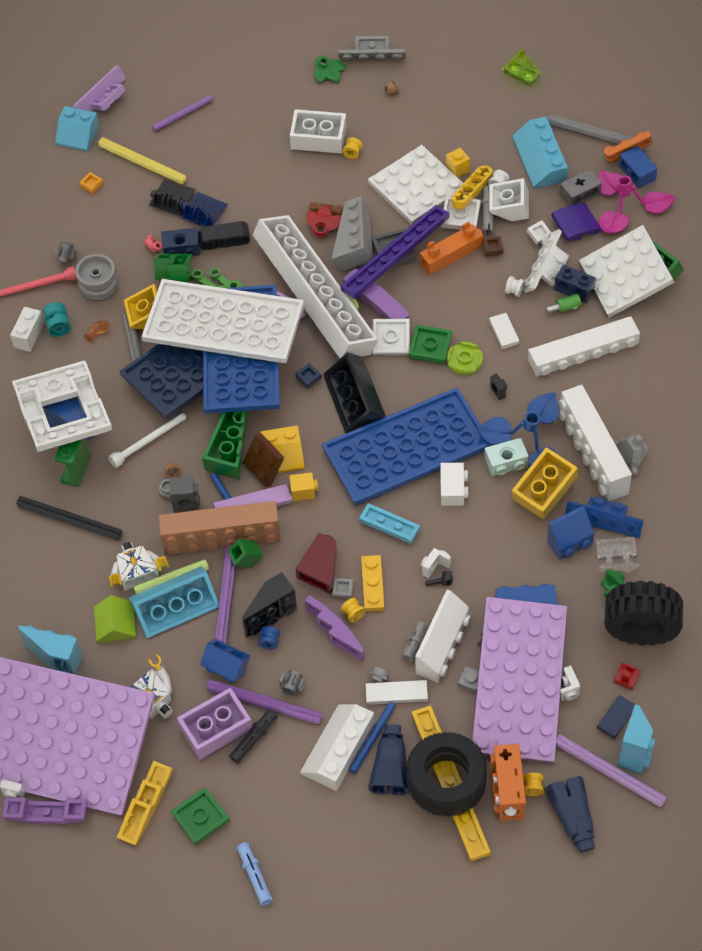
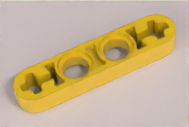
(473, 188)

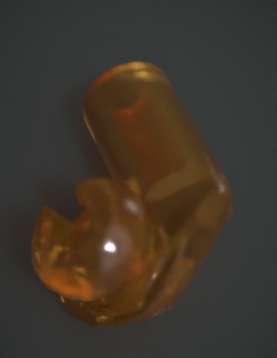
(97, 328)

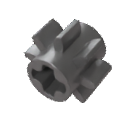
(65, 252)
(291, 682)

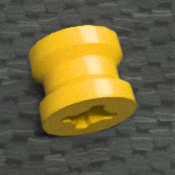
(352, 148)
(353, 610)
(533, 784)

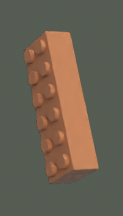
(219, 527)

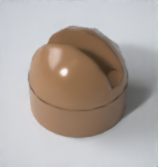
(391, 88)
(168, 473)

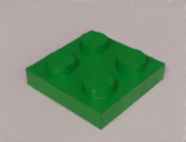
(430, 344)
(200, 816)

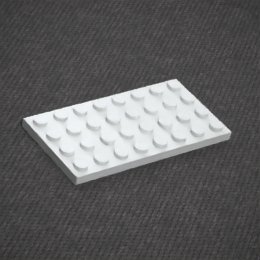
(223, 321)

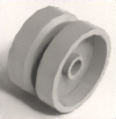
(96, 277)

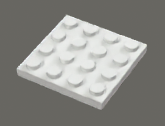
(415, 184)
(627, 271)

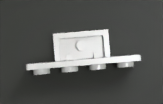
(548, 263)

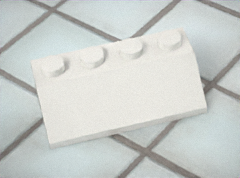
(442, 637)
(338, 745)

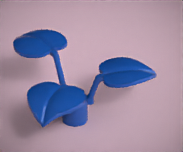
(541, 409)

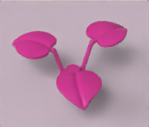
(616, 222)

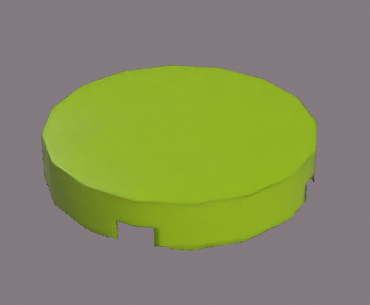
(464, 358)

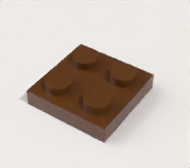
(263, 460)

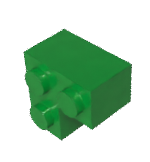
(173, 267)

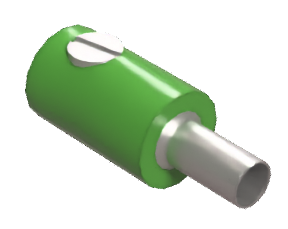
(565, 304)

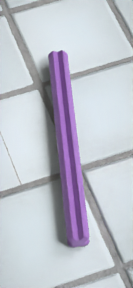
(225, 598)
(267, 702)

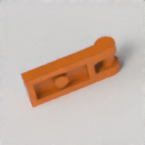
(641, 140)

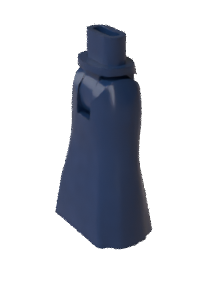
(390, 764)
(573, 811)

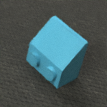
(76, 128)

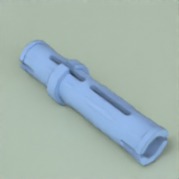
(253, 873)

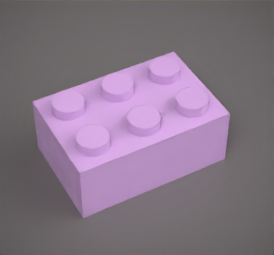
(214, 723)

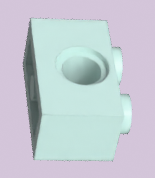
(511, 449)

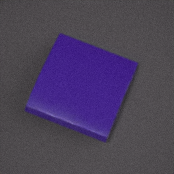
(575, 221)

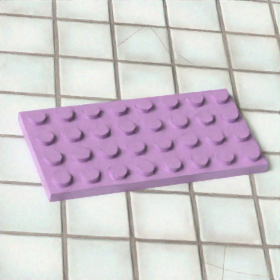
(520, 677)

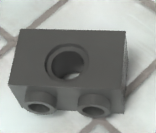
(184, 494)

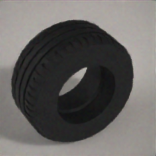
(446, 748)

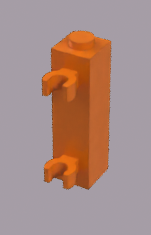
(451, 248)

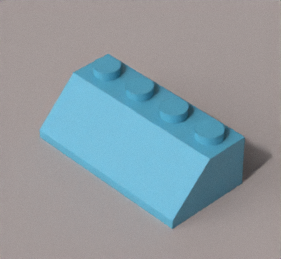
(540, 153)
(174, 601)

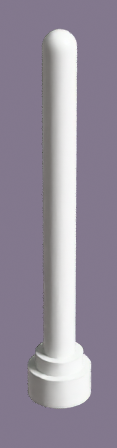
(118, 458)

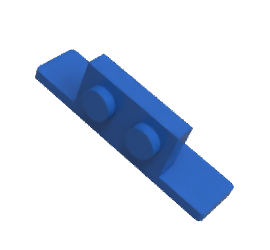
(609, 516)

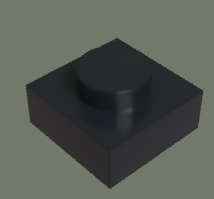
(498, 386)

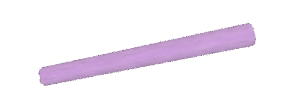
(610, 770)

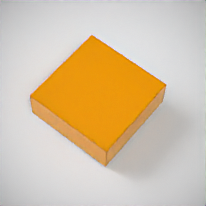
(91, 182)

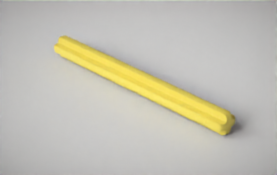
(142, 160)

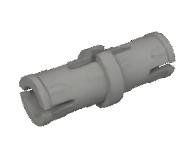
(414, 641)

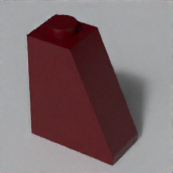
(318, 563)

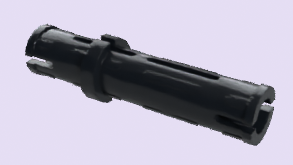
(269, 717)

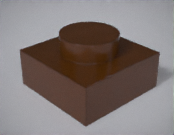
(493, 245)

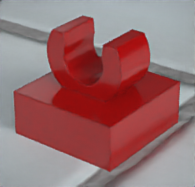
(627, 676)

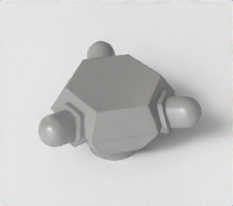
(632, 451)

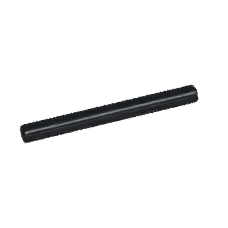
(69, 518)

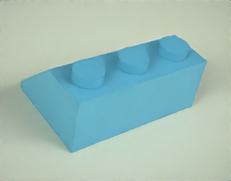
(637, 743)

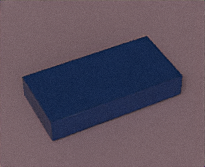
(616, 717)

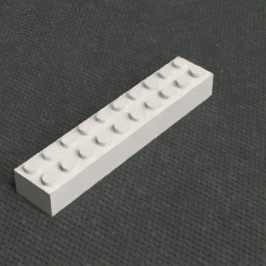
(315, 285)

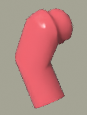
(152, 244)

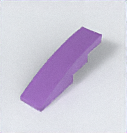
(380, 301)
(338, 632)

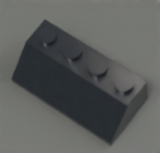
(353, 392)

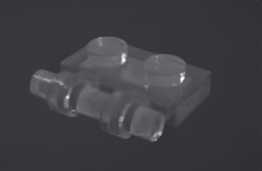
(616, 549)

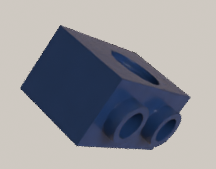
(180, 241)

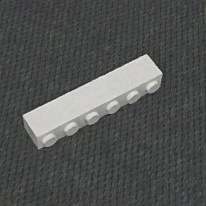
(583, 346)

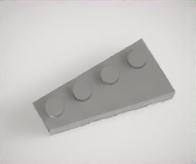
(354, 236)

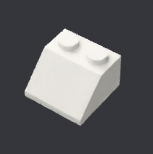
(509, 200)

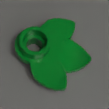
(329, 70)

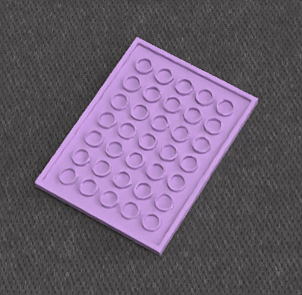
(70, 734)

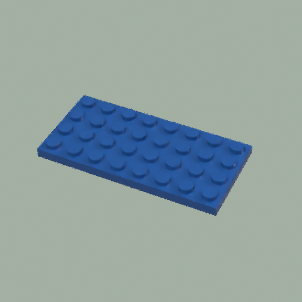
(240, 382)
(405, 446)

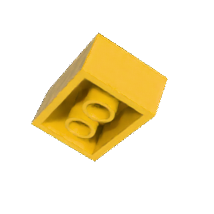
(545, 483)

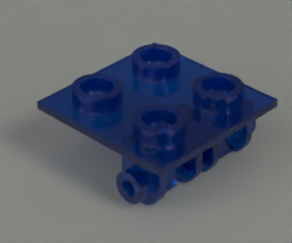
(202, 210)

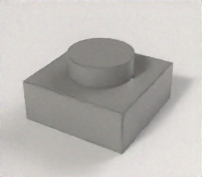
(469, 679)

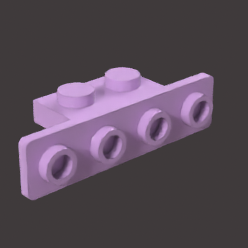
(104, 92)

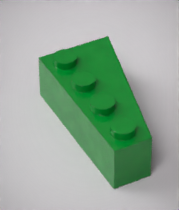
(227, 445)

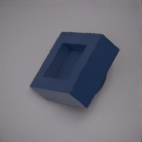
(308, 375)

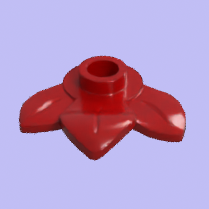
(324, 220)

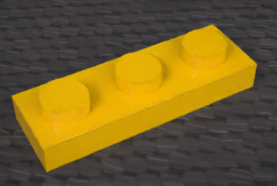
(372, 583)

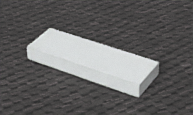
(396, 692)

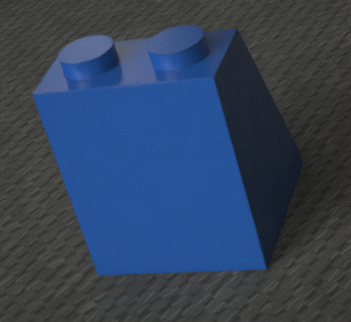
(64, 412)

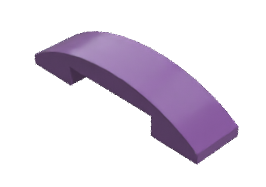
(44, 811)

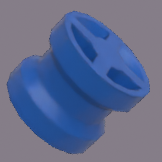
(269, 637)

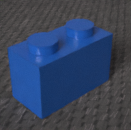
(638, 167)
(225, 660)

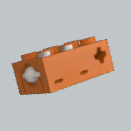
(507, 782)

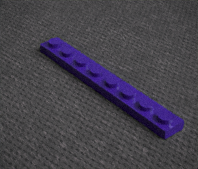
(394, 252)

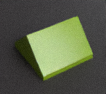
(114, 620)

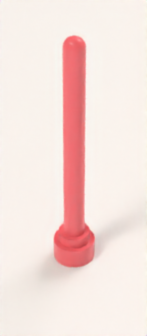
(68, 274)

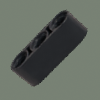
(223, 235)

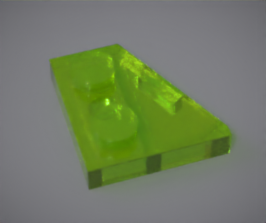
(522, 68)

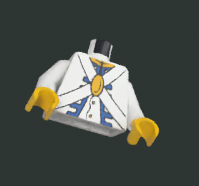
(135, 566)
(157, 682)

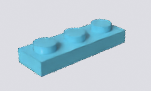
(389, 523)

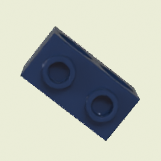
(572, 281)

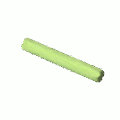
(165, 577)

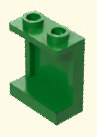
(76, 457)

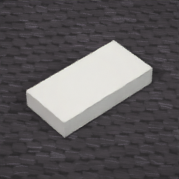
(504, 331)

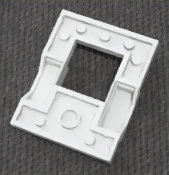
(55, 386)

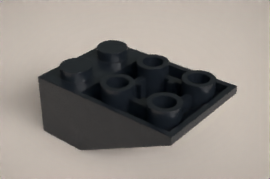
(271, 603)

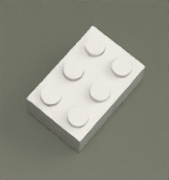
(318, 131)

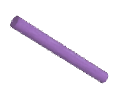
(182, 113)

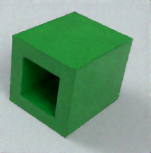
(245, 553)

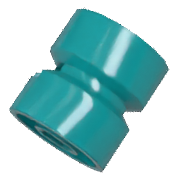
(56, 319)

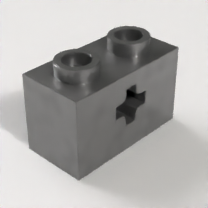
(580, 188)

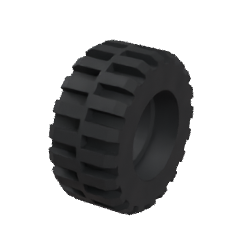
(643, 613)

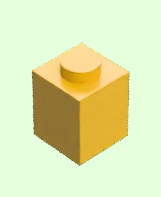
(458, 162)
(303, 486)

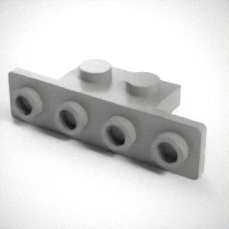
(371, 47)

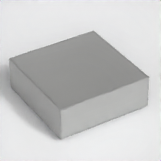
(342, 588)

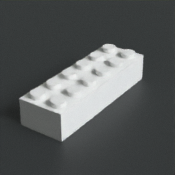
(594, 443)

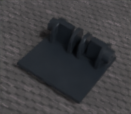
(171, 196)

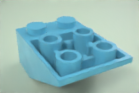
(55, 650)

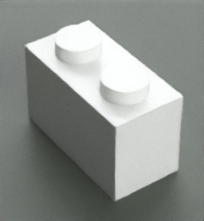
(27, 329)
(452, 484)

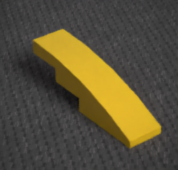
(145, 803)

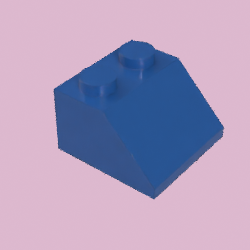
(570, 533)

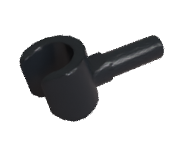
(446, 579)

